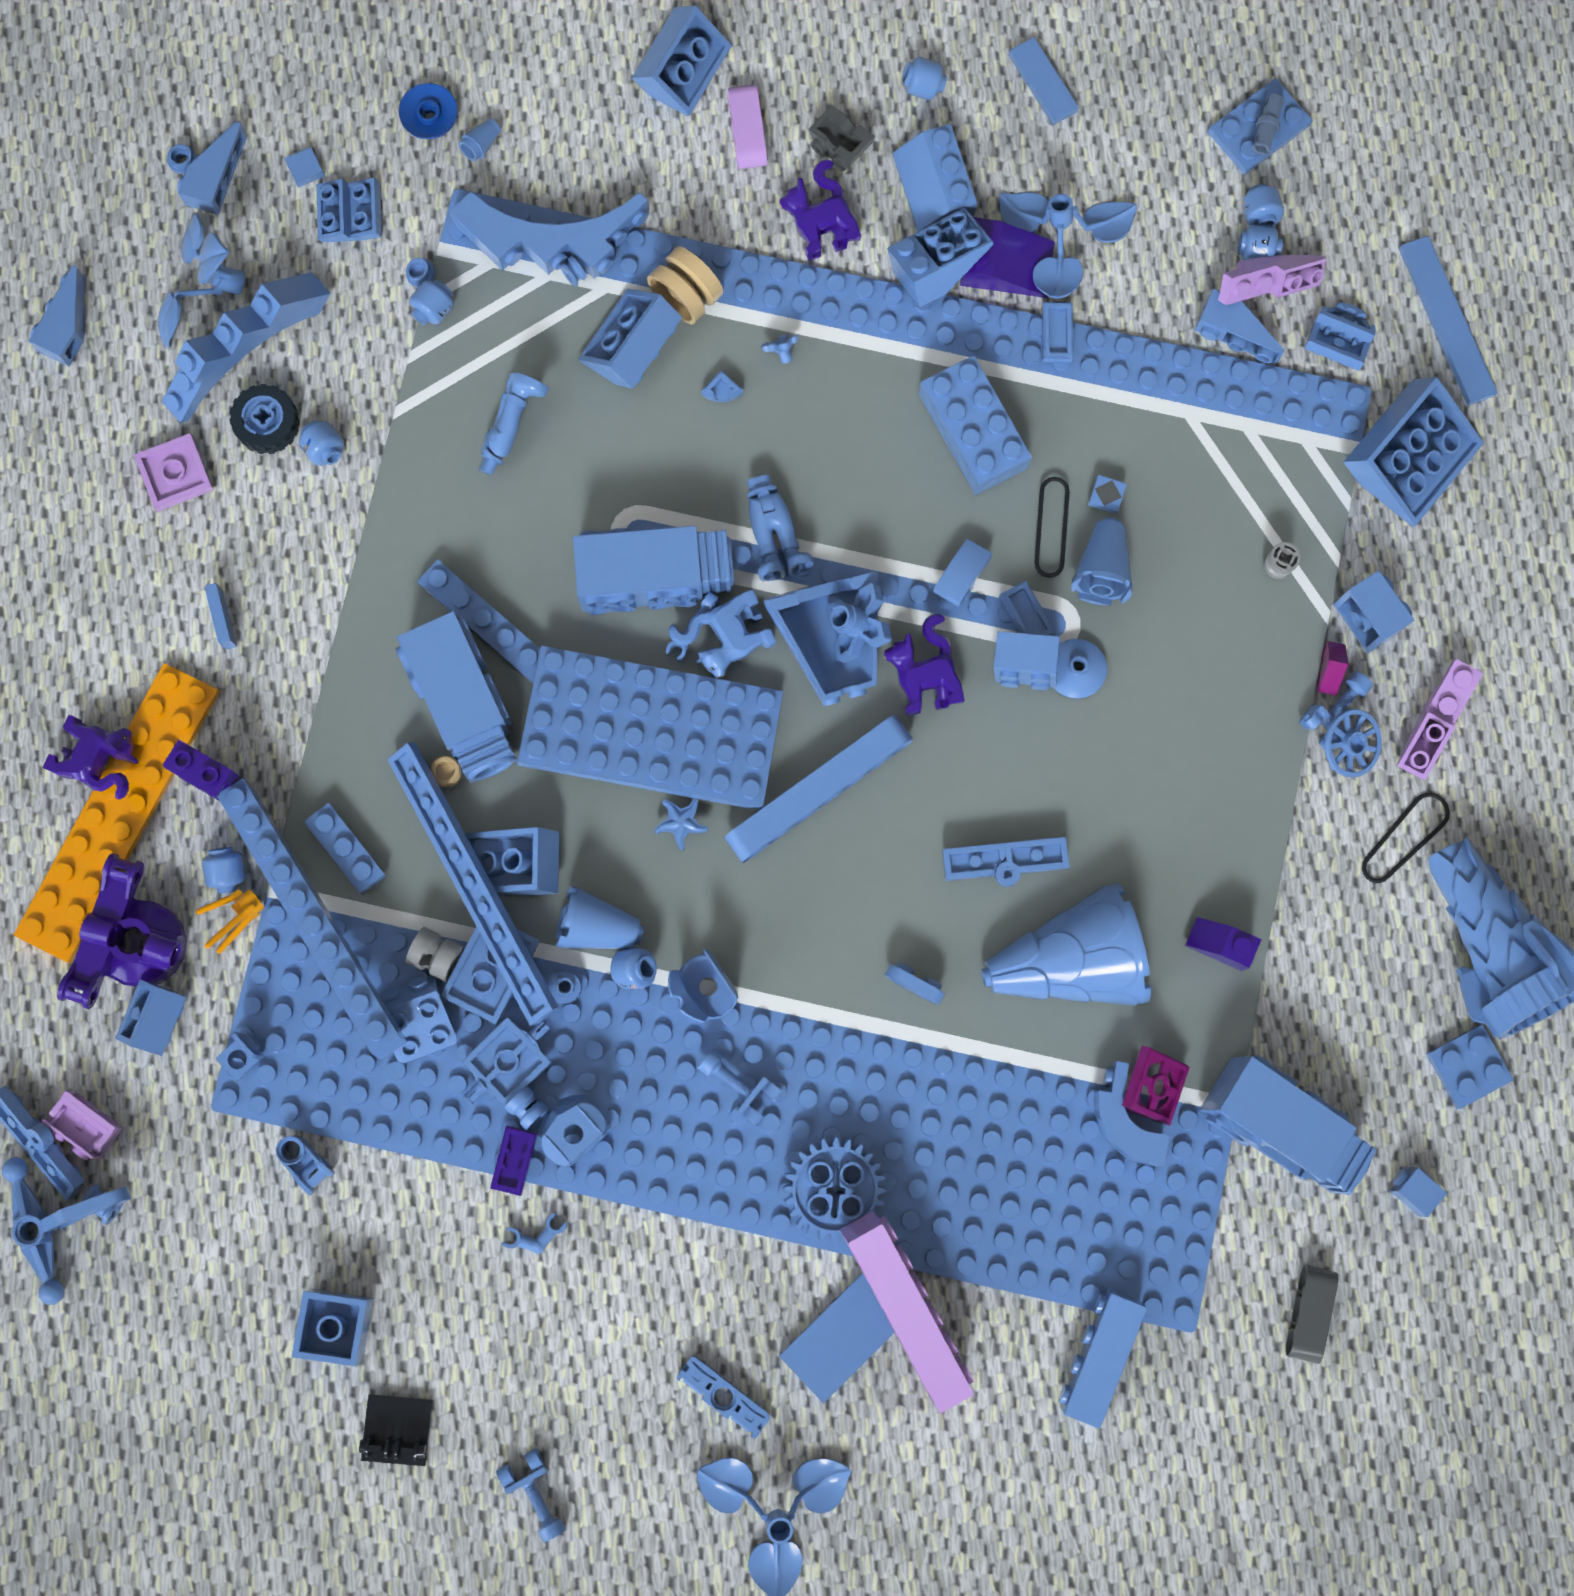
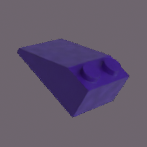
(1010, 260)

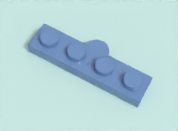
(1005, 860)
(39, 1145)

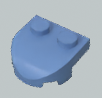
(1341, 335)

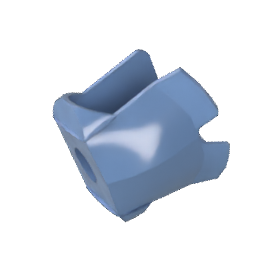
(685, 987)
(571, 1111)

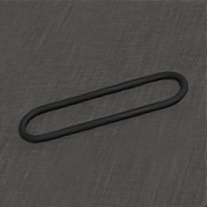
(1064, 529)

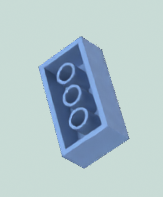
(974, 425)

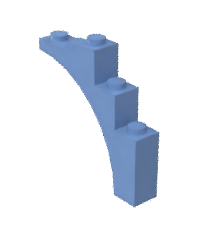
(548, 245)
(238, 332)

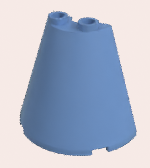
(811, 638)

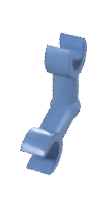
(539, 1244)

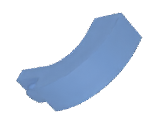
(1118, 1128)

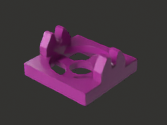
(1171, 1089)

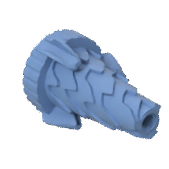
(1518, 964)

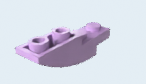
(1273, 275)
(1438, 719)

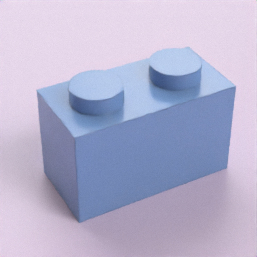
(151, 1017)

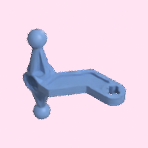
(28, 1209)

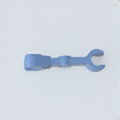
(708, 603)

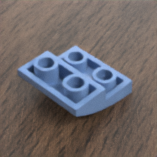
(349, 210)

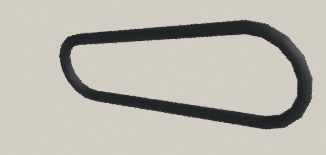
(1417, 848)

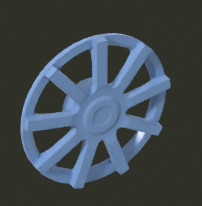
(1352, 743)

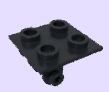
(396, 1430)

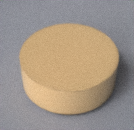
(446, 771)

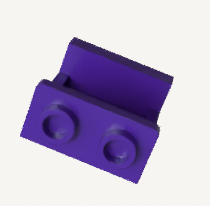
(199, 770)

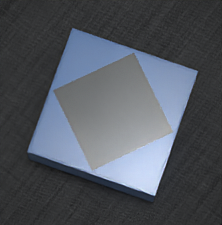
(1107, 494)

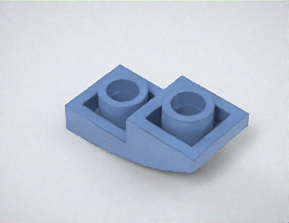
(962, 572)

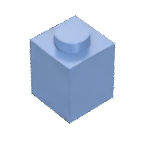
(1417, 1191)

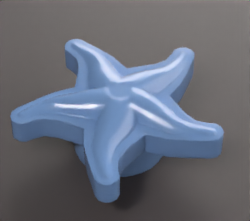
(680, 822)

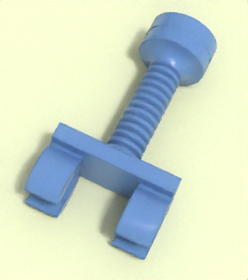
(1357, 685)
(713, 1065)
(549, 1526)

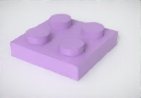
(173, 472)

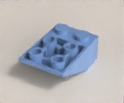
(938, 256)

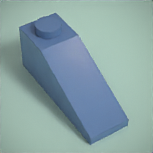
(212, 171)

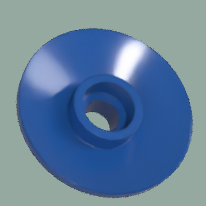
(423, 100)

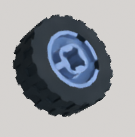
(264, 419)

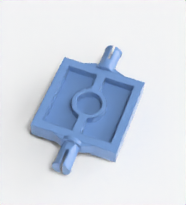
(506, 1061)

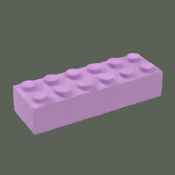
(911, 1318)

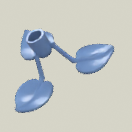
(1106, 220)
(210, 268)
(775, 1564)

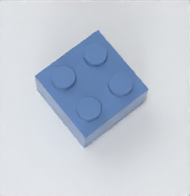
(1374, 611)
(1026, 660)
(332, 1327)

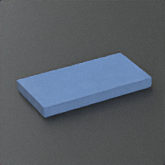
(839, 1340)

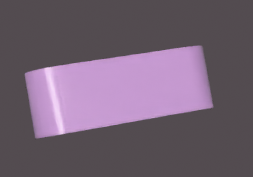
(747, 126)

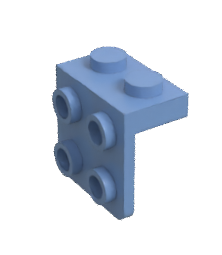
(420, 1017)

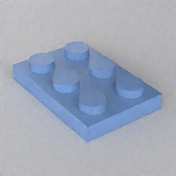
(1238, 128)
(478, 982)

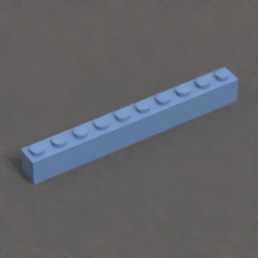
(312, 920)

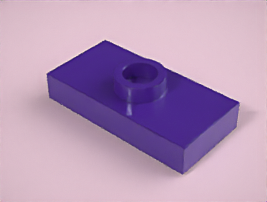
(514, 1160)

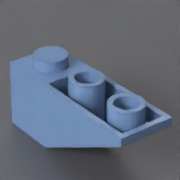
(62, 325)
(1237, 328)

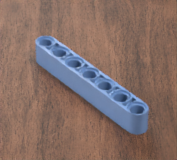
(818, 788)

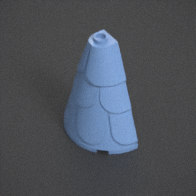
(1078, 955)

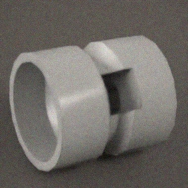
(433, 953)

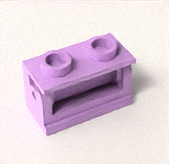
(82, 1126)

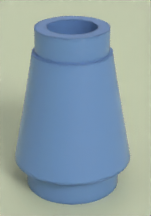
(479, 140)

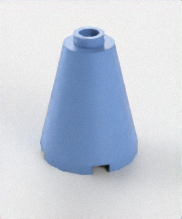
(1105, 565)
(595, 924)

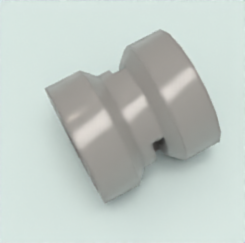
(1276, 564)

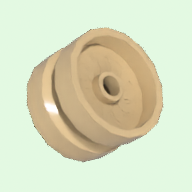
(686, 284)

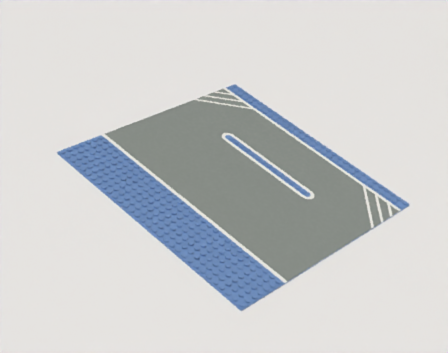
(1158, 780)

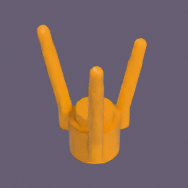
(246, 907)

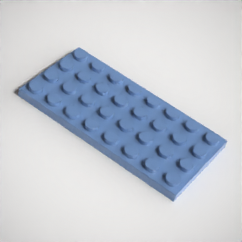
(650, 728)

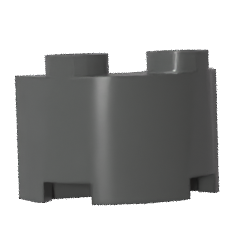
(839, 138)

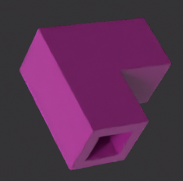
(1333, 668)

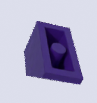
(1223, 943)

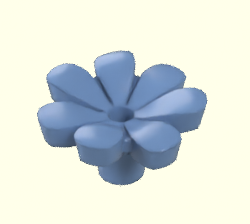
(782, 346)

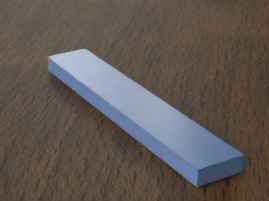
(1448, 321)

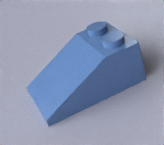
(519, 860)

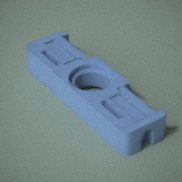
(742, 1408)

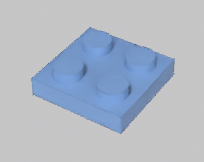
(1469, 1067)

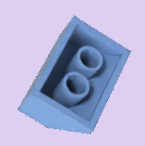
(682, 59)
(934, 176)
(631, 337)

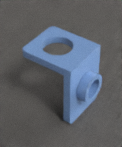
(246, 1044)

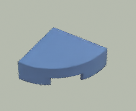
(722, 389)

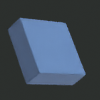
(304, 167)

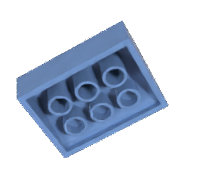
(1414, 450)

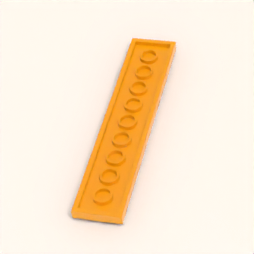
(109, 825)

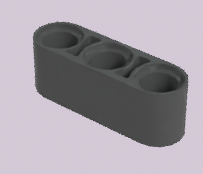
(1312, 1314)

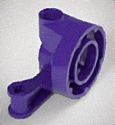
(103, 935)

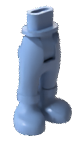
(503, 433)
(771, 513)

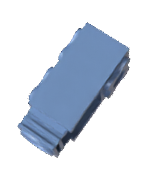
(650, 568)
(463, 700)
(1287, 1125)

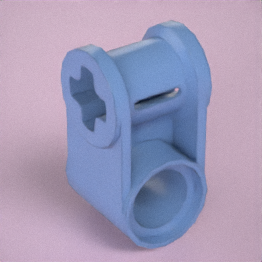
(305, 1164)

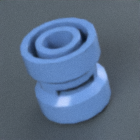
(521, 1102)

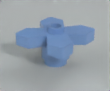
(857, 623)

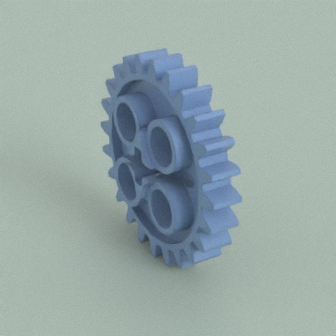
(805, 1189)

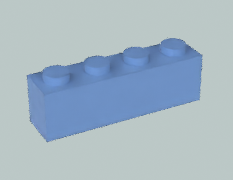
(1102, 1358)

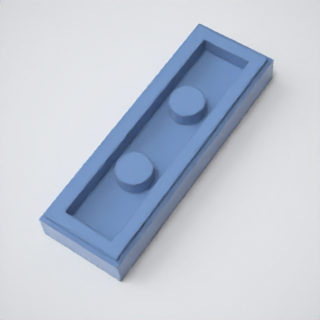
(1043, 81)

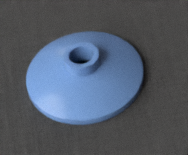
(1080, 683)

